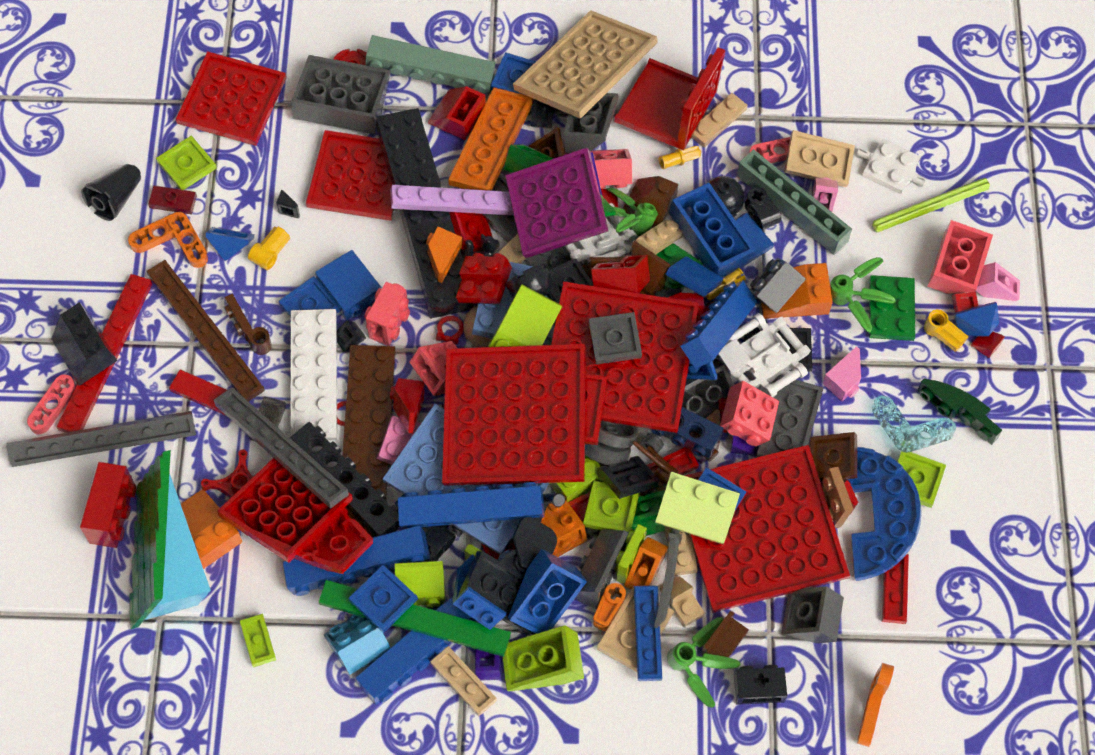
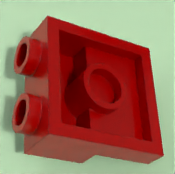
(483, 278)

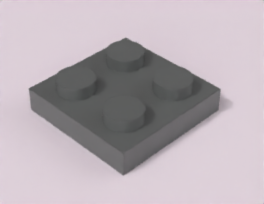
(615, 338)

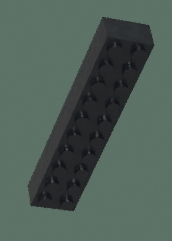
(412, 164)

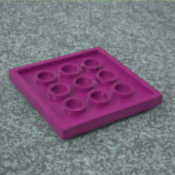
(556, 203)

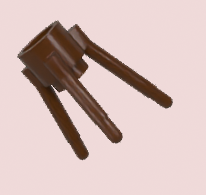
(664, 470)

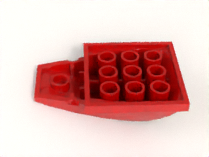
(295, 522)

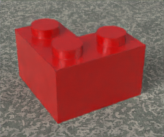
(627, 275)

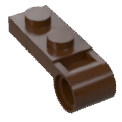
(243, 327)

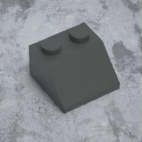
(813, 615)

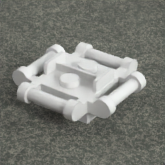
(603, 245)
(771, 355)

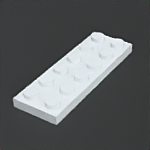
(314, 370)

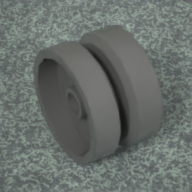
(613, 443)

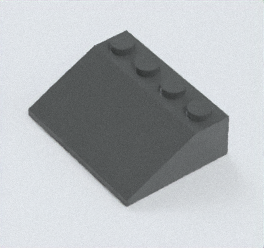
(340, 94)

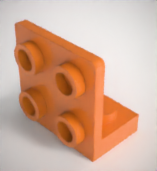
(567, 527)

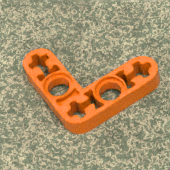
(171, 231)
(877, 690)

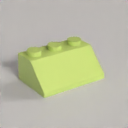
(697, 508)

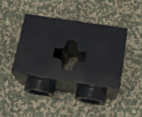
(750, 692)

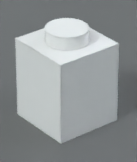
(735, 358)

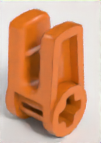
(608, 607)

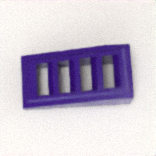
(487, 669)

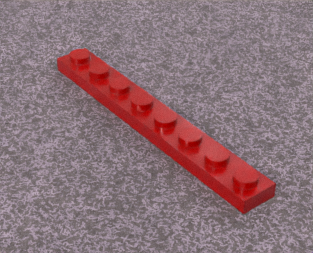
(115, 334)

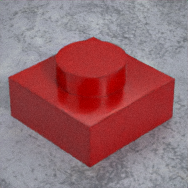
(964, 301)

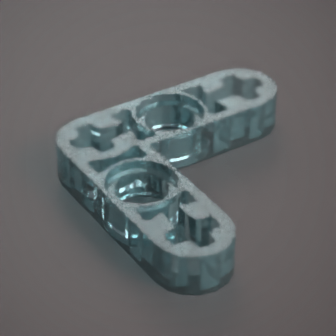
(907, 432)

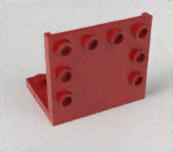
(670, 101)

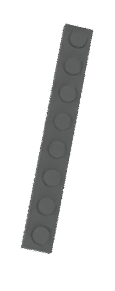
(101, 439)
(281, 448)

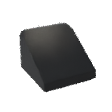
(287, 205)
(349, 335)

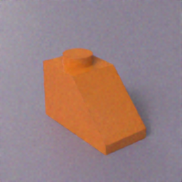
(442, 251)
(646, 563)

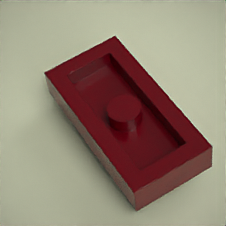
(172, 200)

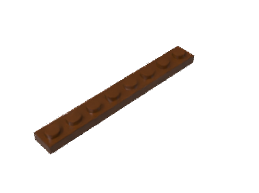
(205, 331)

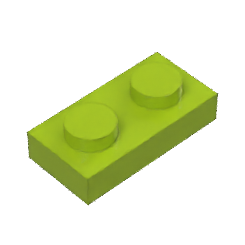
(258, 640)

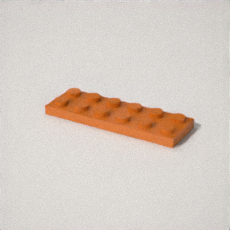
(490, 140)

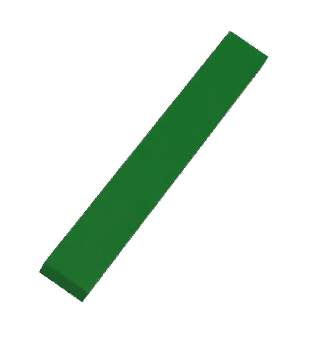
(427, 622)

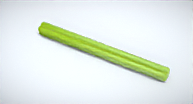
(930, 205)

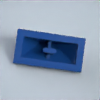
(228, 241)
(978, 320)

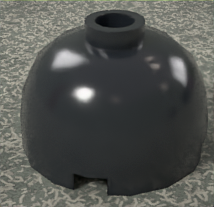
(729, 192)
(535, 278)

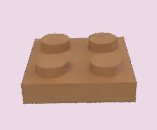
(836, 496)

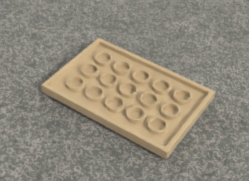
(585, 64)

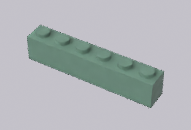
(430, 64)
(795, 202)

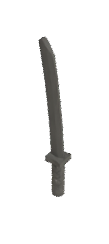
(674, 540)

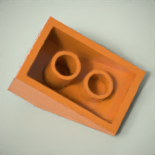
(810, 298)
(210, 533)

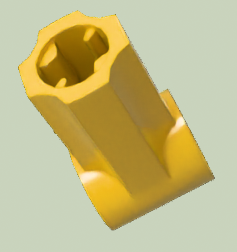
(266, 252)
(946, 331)

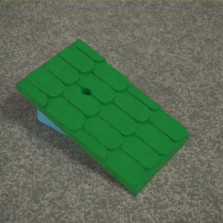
(165, 560)

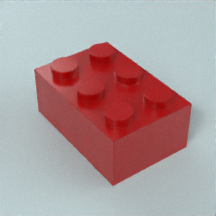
(108, 505)

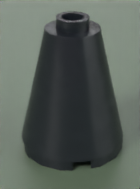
(111, 191)

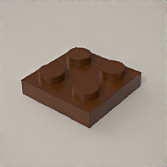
(835, 451)

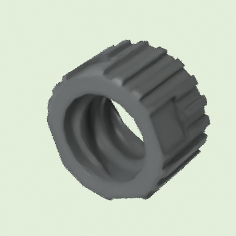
(652, 441)

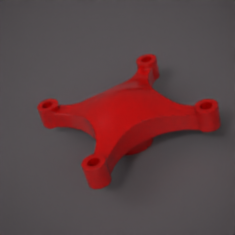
(234, 481)

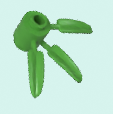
(642, 218)
(843, 290)
(684, 655)

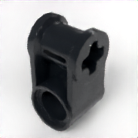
(762, 208)
(439, 541)

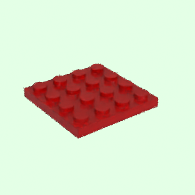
(231, 98)
(351, 177)

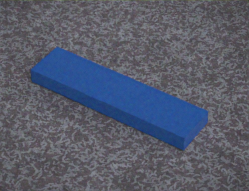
(647, 636)

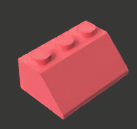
(613, 167)
(960, 259)

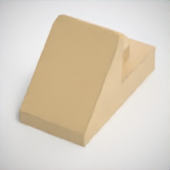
(684, 602)

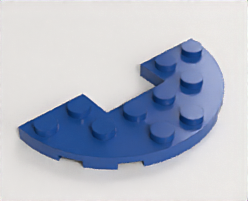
(895, 514)

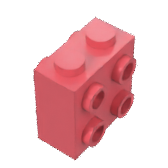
(387, 313)
(431, 365)
(749, 414)

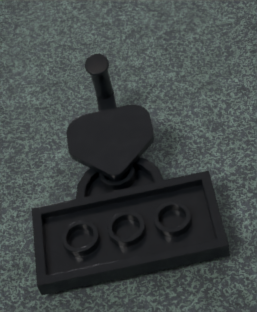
(502, 577)

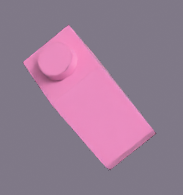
(825, 192)
(998, 283)
(845, 376)

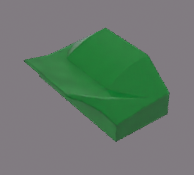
(647, 512)

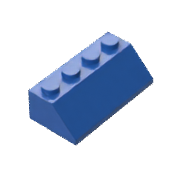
(711, 230)

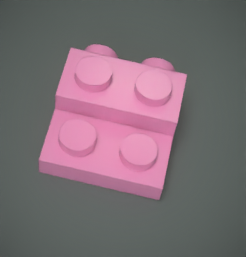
(394, 440)

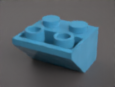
(356, 642)

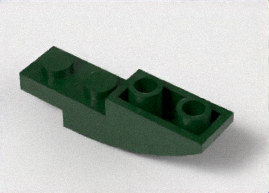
(953, 401)

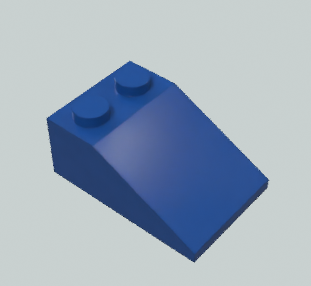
(545, 592)

